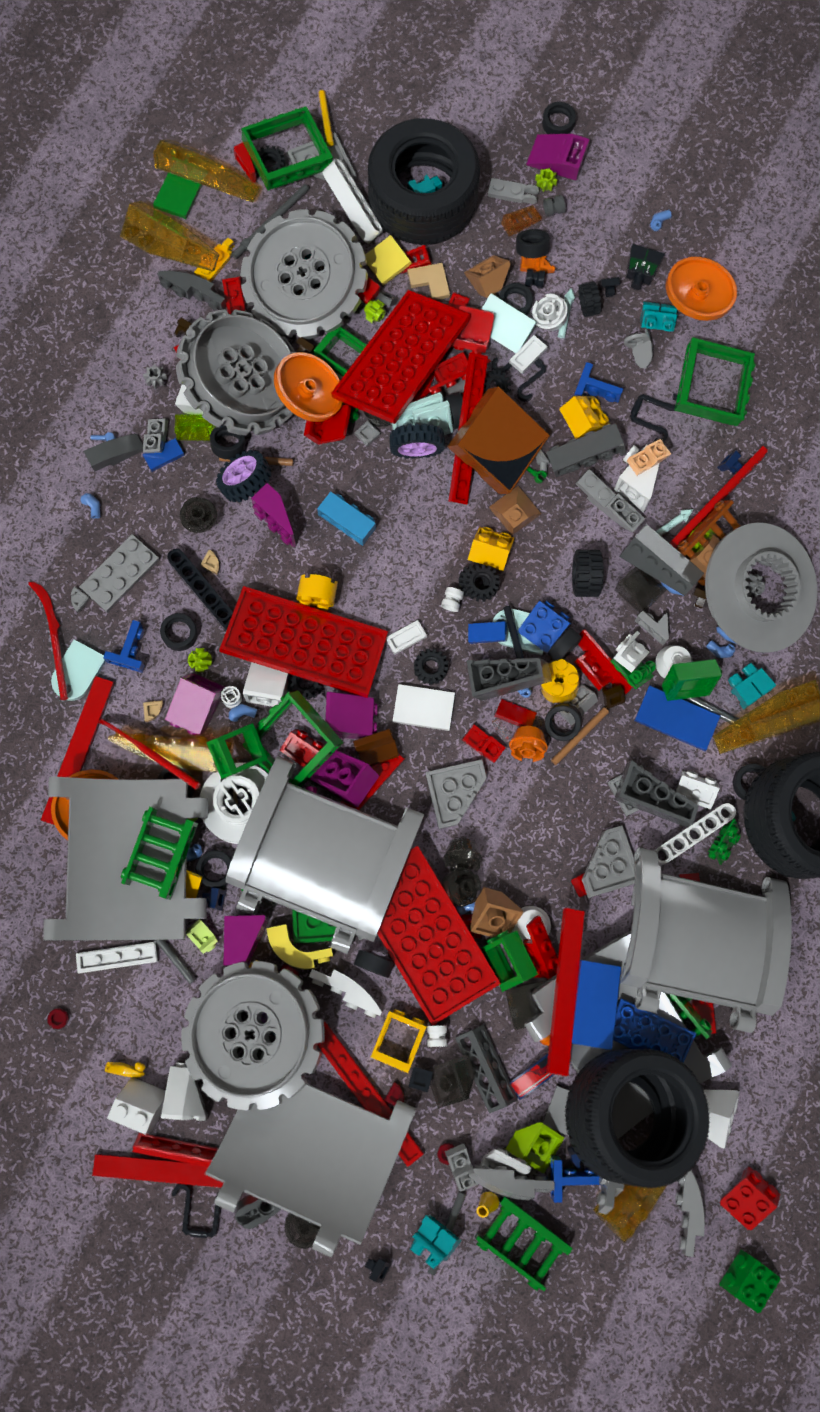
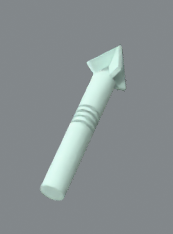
(569, 298)
(683, 516)

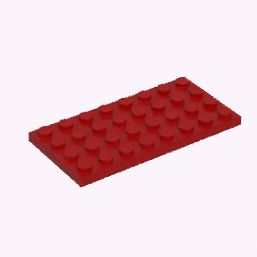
(400, 356)
(304, 641)
(433, 943)

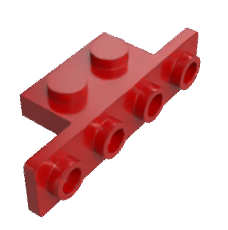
(448, 372)
(598, 665)
(541, 949)

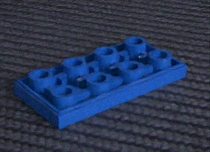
(677, 719)
(596, 1004)
(649, 1031)

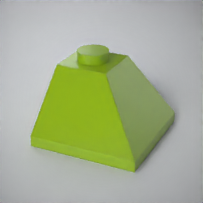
(535, 1145)

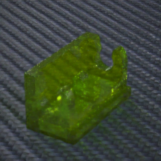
(192, 428)

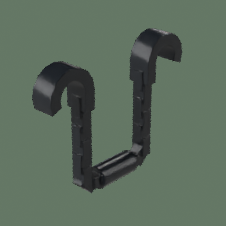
(538, 363)
(636, 407)
(198, 1233)

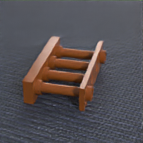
(720, 508)

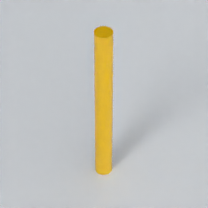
(326, 120)

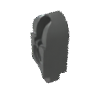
(257, 1214)

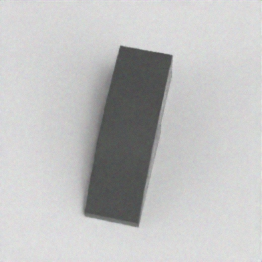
(113, 451)

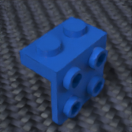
(544, 625)

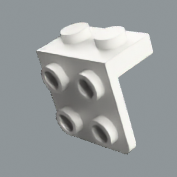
(500, 1158)

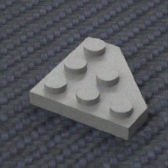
(309, 151)
(454, 790)
(610, 864)

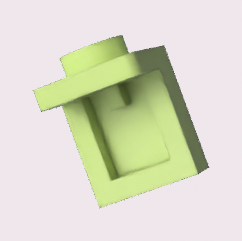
(202, 936)

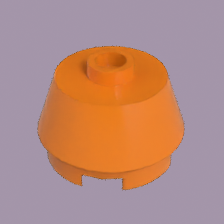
(528, 743)

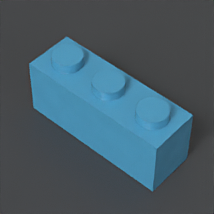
(347, 518)

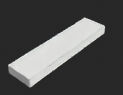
(116, 957)

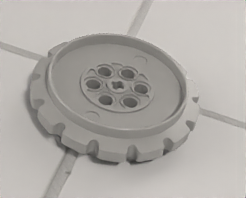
(293, 240)
(204, 361)
(284, 1061)

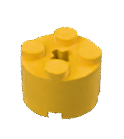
(317, 591)
(561, 692)

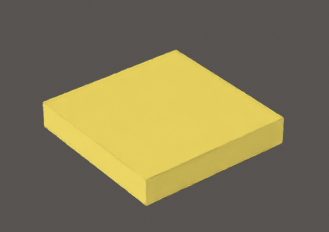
(387, 260)

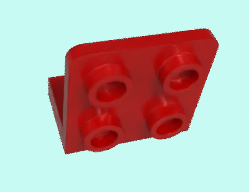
(477, 331)
(331, 429)
(751, 1199)

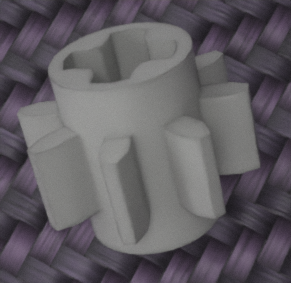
(155, 376)
(755, 585)

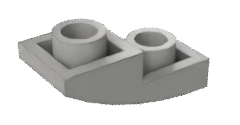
(155, 436)
(460, 1166)

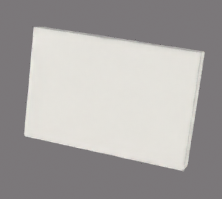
(423, 707)

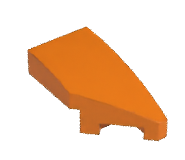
(536, 264)

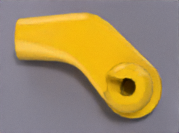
(125, 1070)

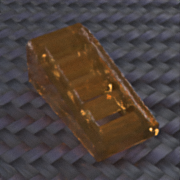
(512, 227)

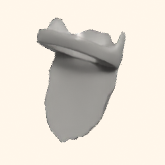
(641, 348)

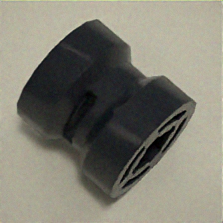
(535, 278)

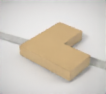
(430, 275)

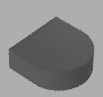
(387, 299)

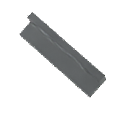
(489, 1067)

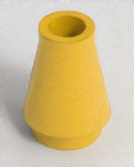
(487, 1204)

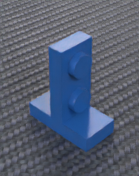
(597, 388)
(129, 650)
(568, 1177)

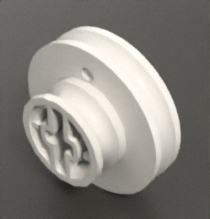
(220, 820)

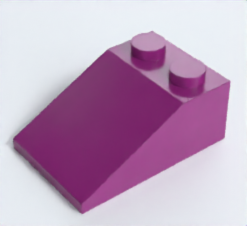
(345, 778)

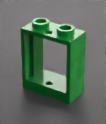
(330, 340)
(691, 679)
(219, 748)
(518, 956)

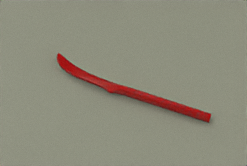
(53, 627)
(156, 757)

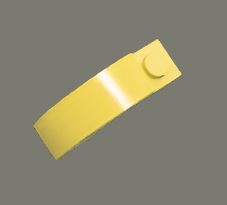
(282, 946)

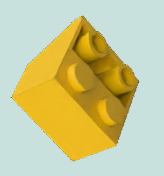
(584, 415)
(491, 548)

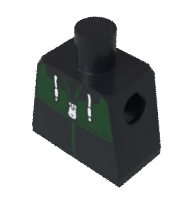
(643, 265)

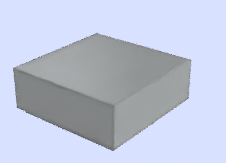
(367, 433)

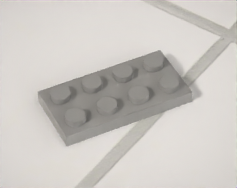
(119, 573)

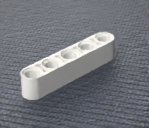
(352, 201)
(701, 829)

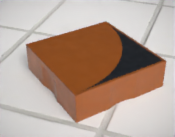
(499, 440)

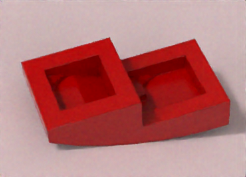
(483, 744)

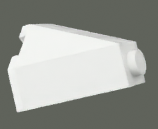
(183, 1096)
(722, 1108)

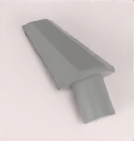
(542, 461)

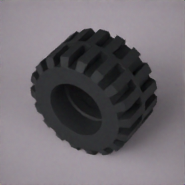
(587, 573)

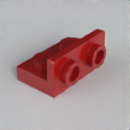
(301, 747)

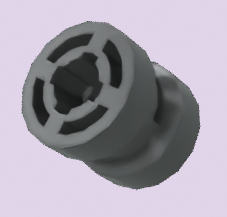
(554, 205)

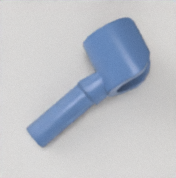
(108, 436)

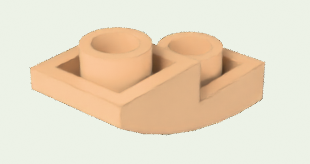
(649, 457)

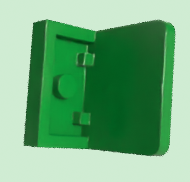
(750, 1281)

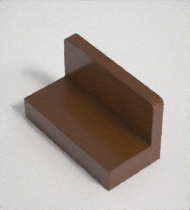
(377, 747)

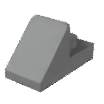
(657, 630)

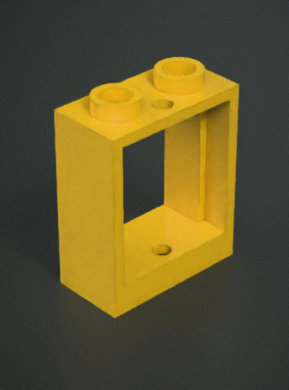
(416, 1023)

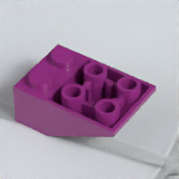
(560, 153)
(270, 507)

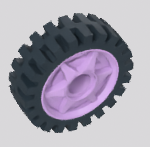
(417, 441)
(243, 476)

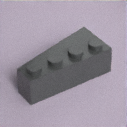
(586, 450)
(661, 560)
(506, 676)
(650, 795)

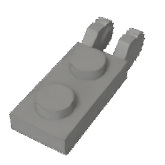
(512, 191)

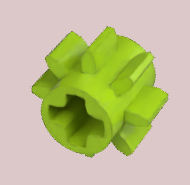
(546, 179)
(374, 311)
(199, 660)

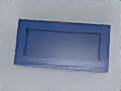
(170, 453)
(487, 632)

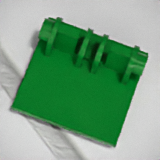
(639, 676)
(722, 849)

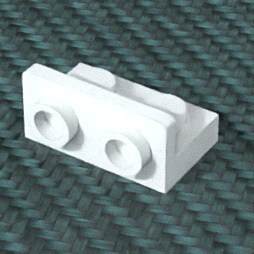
(630, 652)
(697, 789)

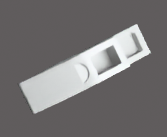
(355, 994)

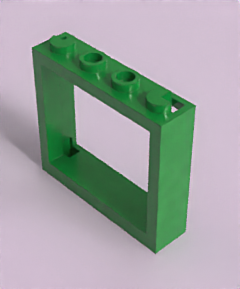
(296, 171)
(721, 352)
(276, 712)

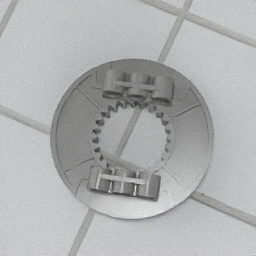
(728, 596)

